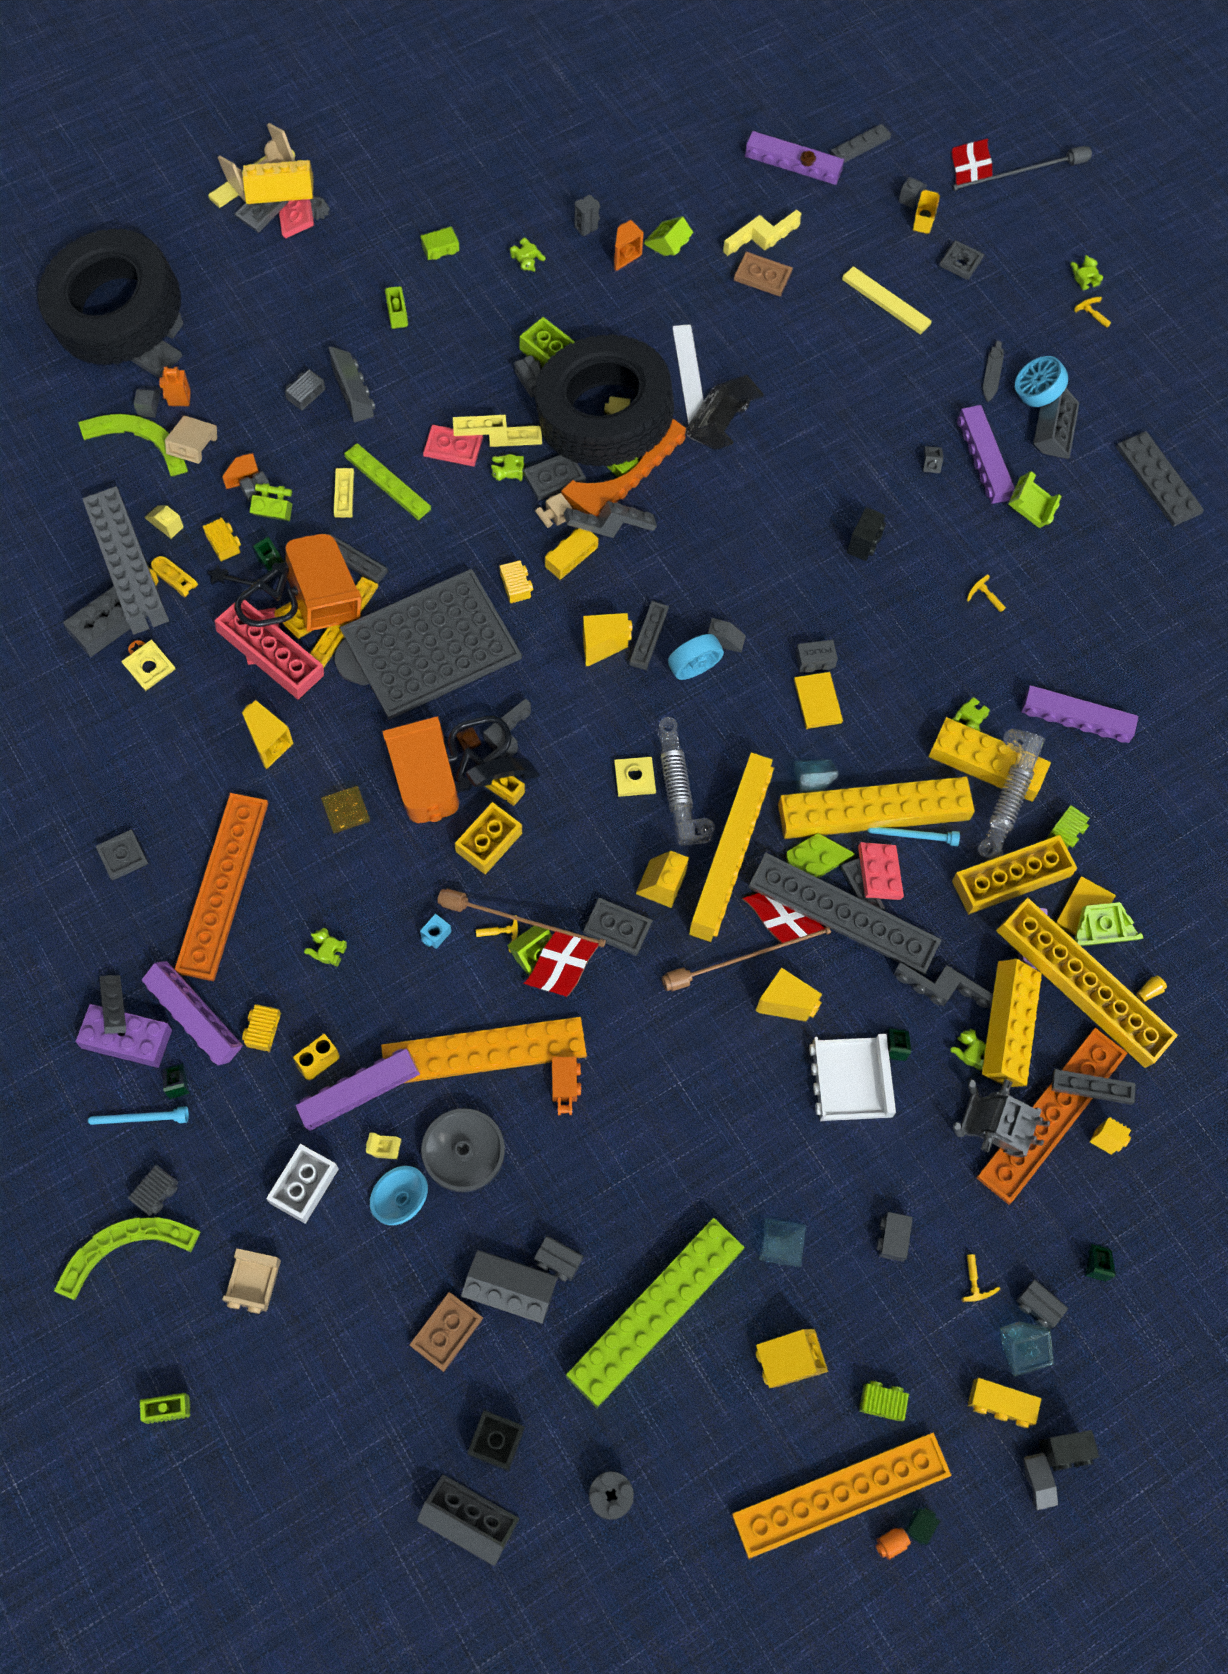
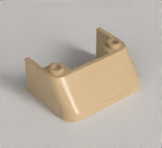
(276, 151)

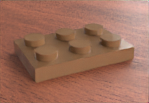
(763, 274)
(446, 1332)

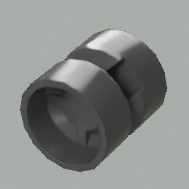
(248, 484)

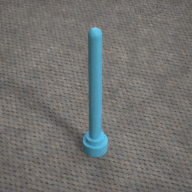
(951, 837)
(180, 1115)

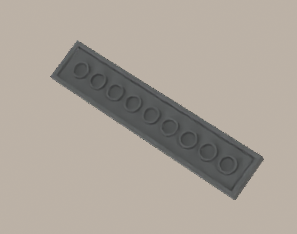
(845, 913)

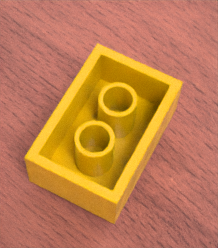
(488, 838)

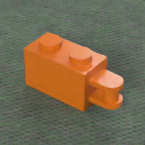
(175, 387)
(565, 1082)

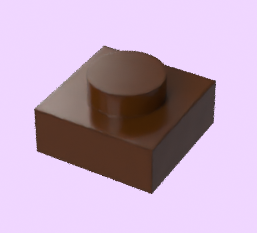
(468, 739)

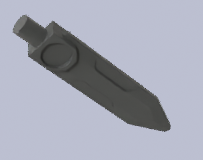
(993, 371)

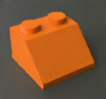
(628, 244)

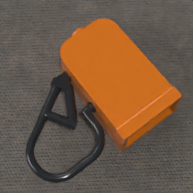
(318, 585)
(425, 769)

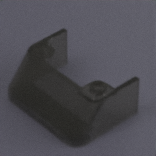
(719, 409)

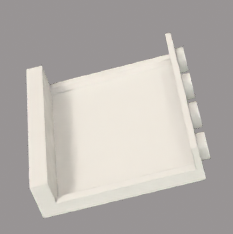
(852, 1078)

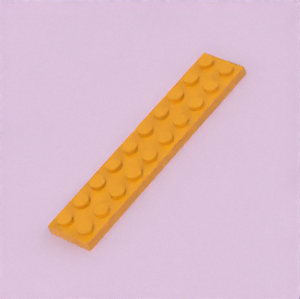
(493, 1048)
(840, 1495)

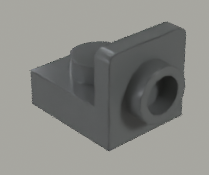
(933, 459)

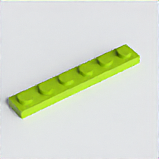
(387, 481)

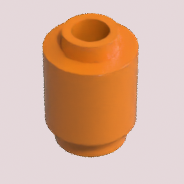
(892, 1543)

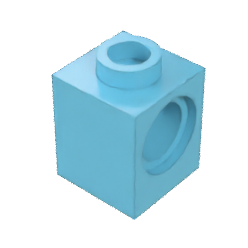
(435, 923)

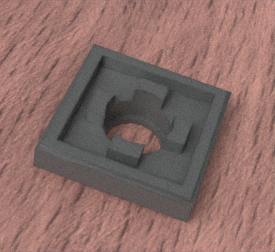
(961, 252)

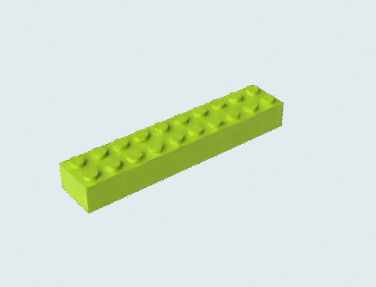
(654, 1313)

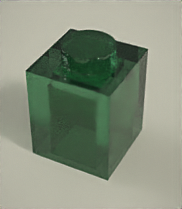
(922, 1525)

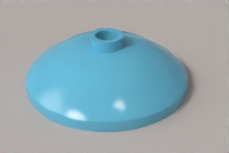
(398, 1195)

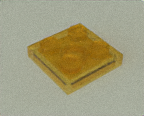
(345, 809)

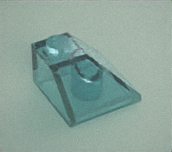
(814, 775)
(782, 1242)
(1027, 1347)

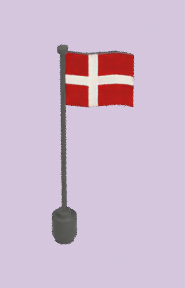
(974, 164)

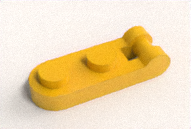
(173, 575)

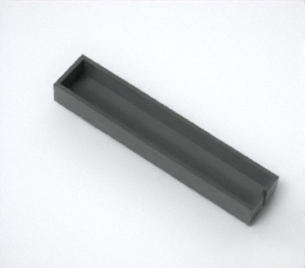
(125, 560)

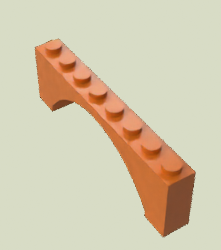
(592, 497)

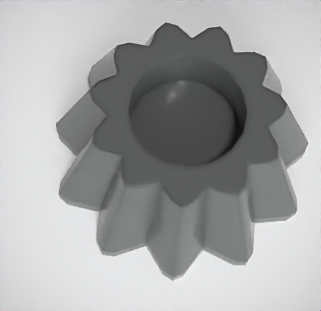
(319, 208)

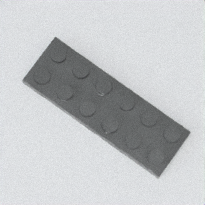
(1159, 478)

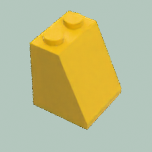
(605, 635)
(267, 732)
(663, 878)
(789, 998)
(791, 1358)

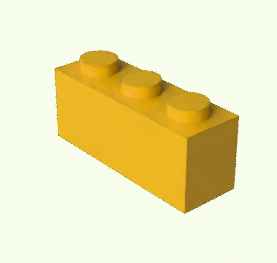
(571, 552)
(1004, 1403)

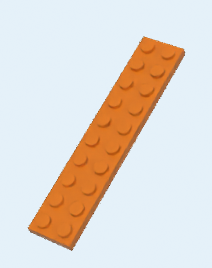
(221, 887)
(1009, 1174)

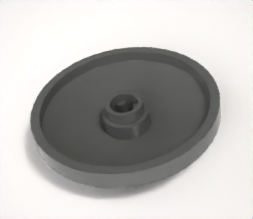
(463, 1150)

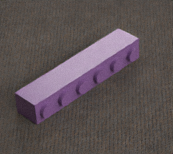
(787, 156)
(985, 454)
(1079, 714)
(192, 1013)
(357, 1089)

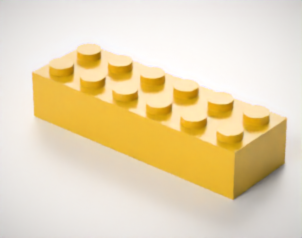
(981, 756)
(1014, 874)
(1012, 1023)

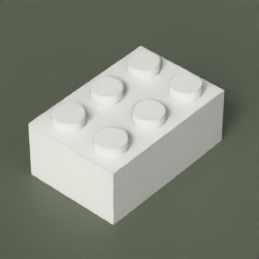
(302, 1183)

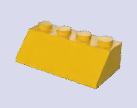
(278, 182)

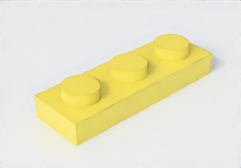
(344, 492)

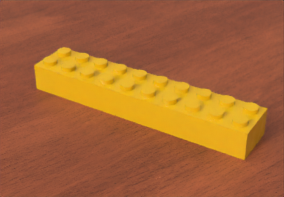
(875, 807)
(732, 848)
(1087, 983)

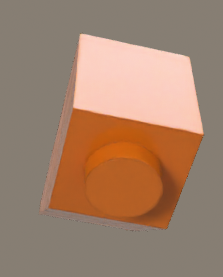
(240, 468)

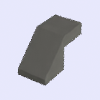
(1042, 1481)

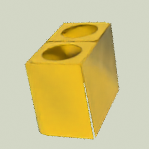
(928, 201)
(318, 1066)

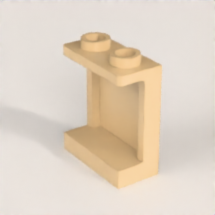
(190, 438)
(252, 1281)

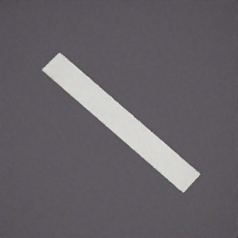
(688, 369)

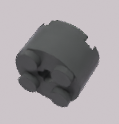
(624, 1493)

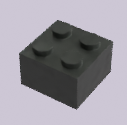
(867, 534)
(496, 1440)
(1068, 1449)

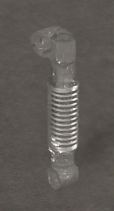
(1011, 797)
(680, 802)

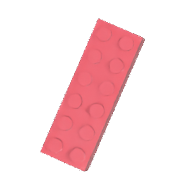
(271, 650)

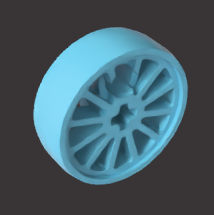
(1044, 377)
(695, 656)

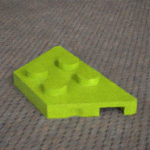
(818, 855)
(1105, 925)

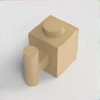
(555, 510)

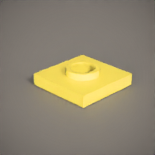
(148, 652)
(630, 787)

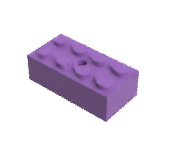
(142, 1042)

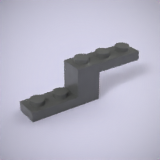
(610, 519)
(495, 736)
(944, 987)

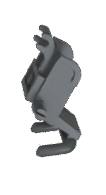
(1000, 1121)

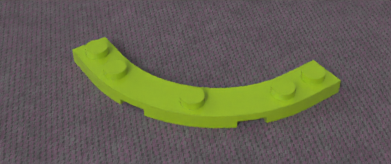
(140, 427)
(116, 1236)

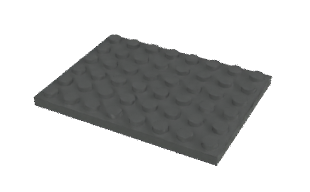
(430, 643)

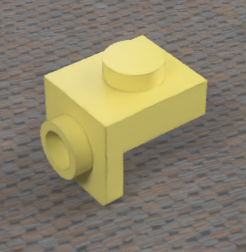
(383, 1146)

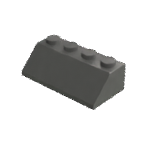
(351, 384)
(1057, 426)
(509, 1286)
(468, 1519)

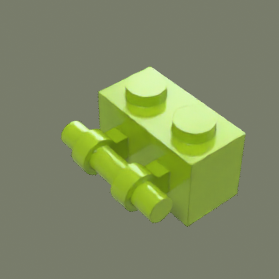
(271, 507)

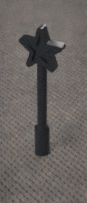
(220, 576)

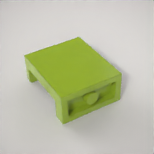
(1033, 501)

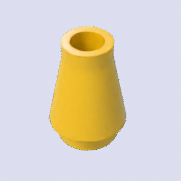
(1152, 988)

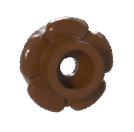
(808, 158)

